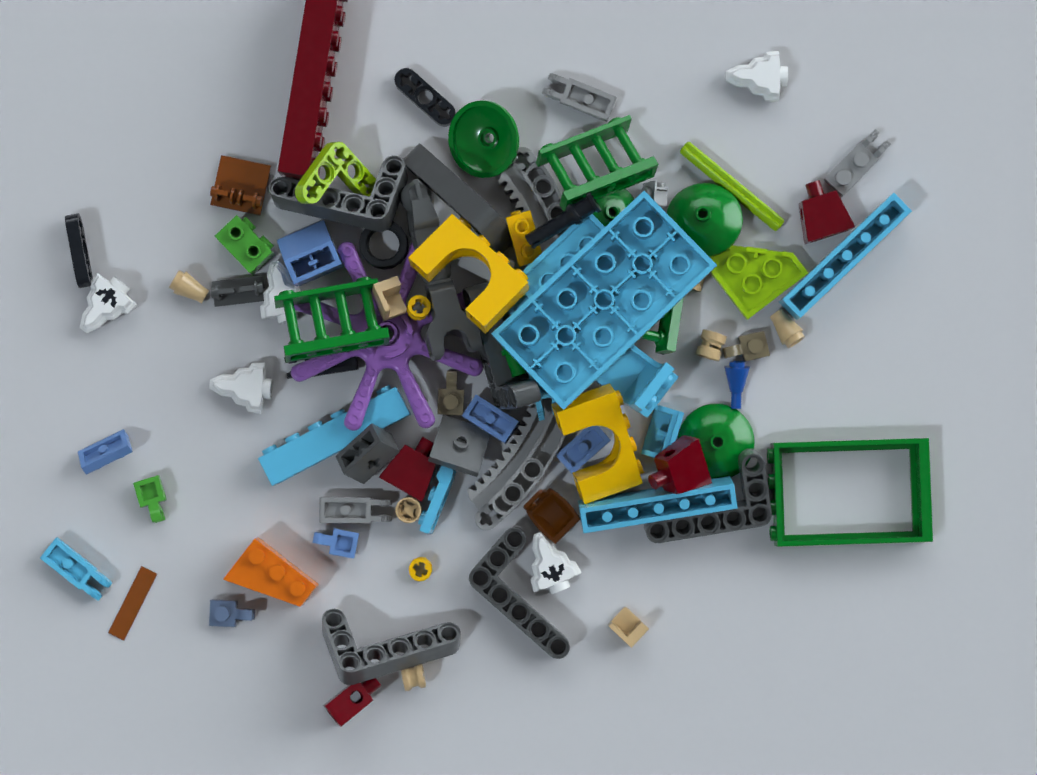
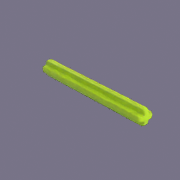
(725, 180)

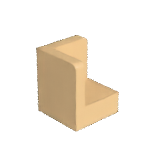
(388, 298)
(628, 626)

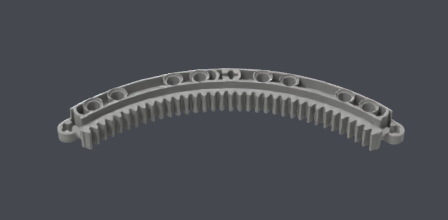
(539, 438)

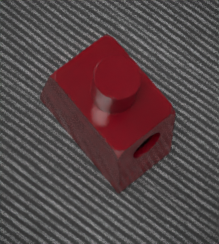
(823, 214)
(681, 467)
(411, 469)
(341, 706)

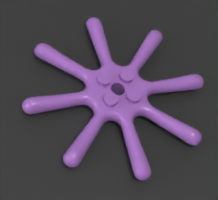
(395, 356)

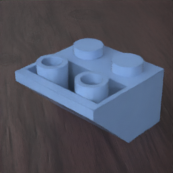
(309, 253)

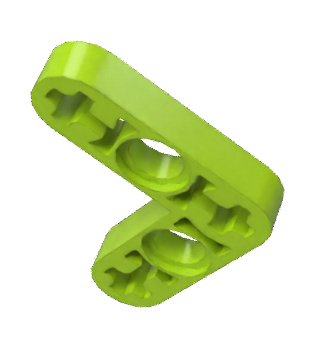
(333, 168)

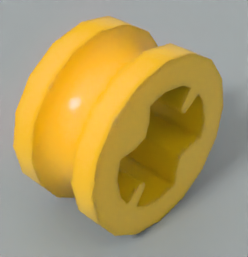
(418, 316)
(412, 571)

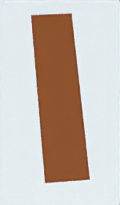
(132, 603)

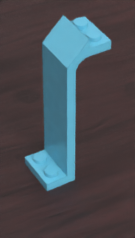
(635, 375)

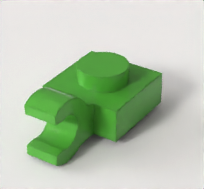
(150, 494)

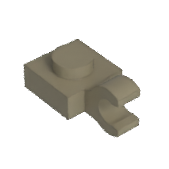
(750, 347)
(451, 399)

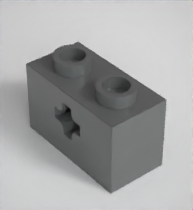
(367, 453)

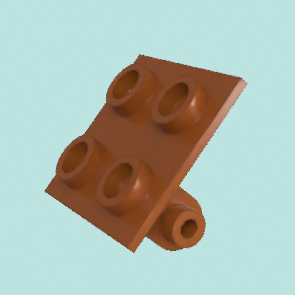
(240, 185)

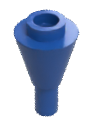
(736, 377)

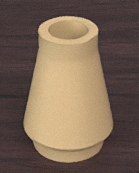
(188, 287)
(787, 329)

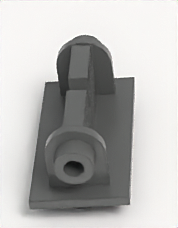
(238, 291)

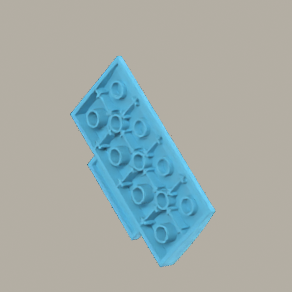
(600, 295)

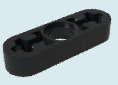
(406, 90)
(78, 250)

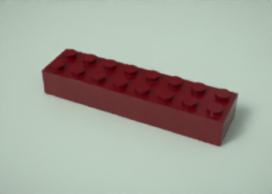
(311, 86)

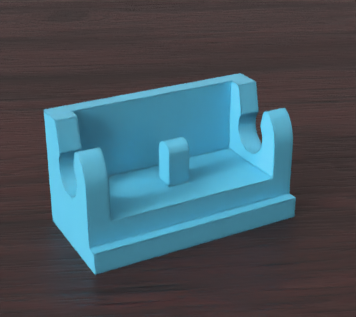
(662, 430)

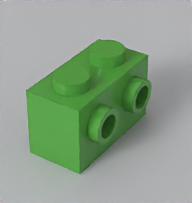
(245, 245)

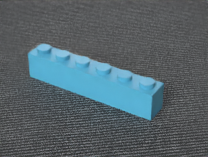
(845, 256)
(329, 438)
(656, 505)

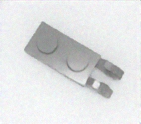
(581, 97)
(855, 165)
(351, 510)

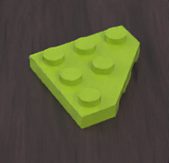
(755, 276)

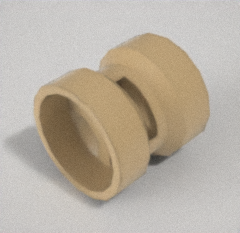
(712, 339)
(406, 512)

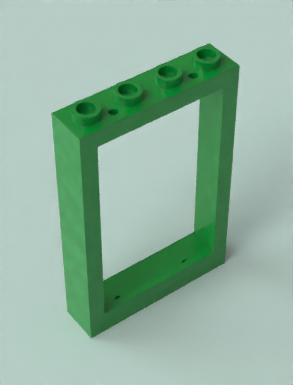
(919, 484)

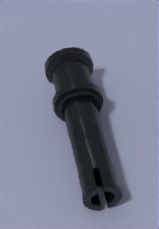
(572, 215)

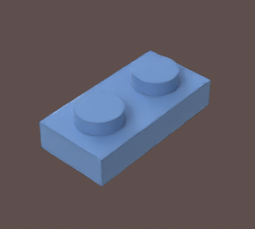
(490, 419)
(582, 448)
(104, 452)

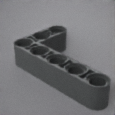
(459, 197)
(346, 201)
(505, 390)
(720, 524)
(513, 598)
(384, 650)

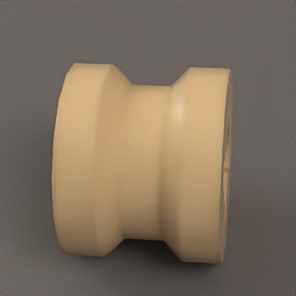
(413, 677)

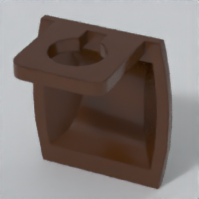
(551, 514)

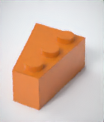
(271, 574)

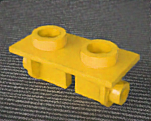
(519, 225)

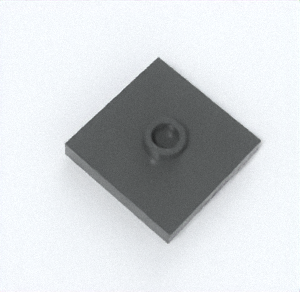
(459, 446)

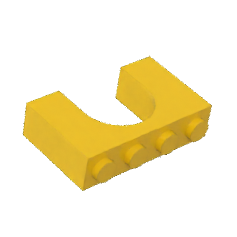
(456, 240)
(620, 468)

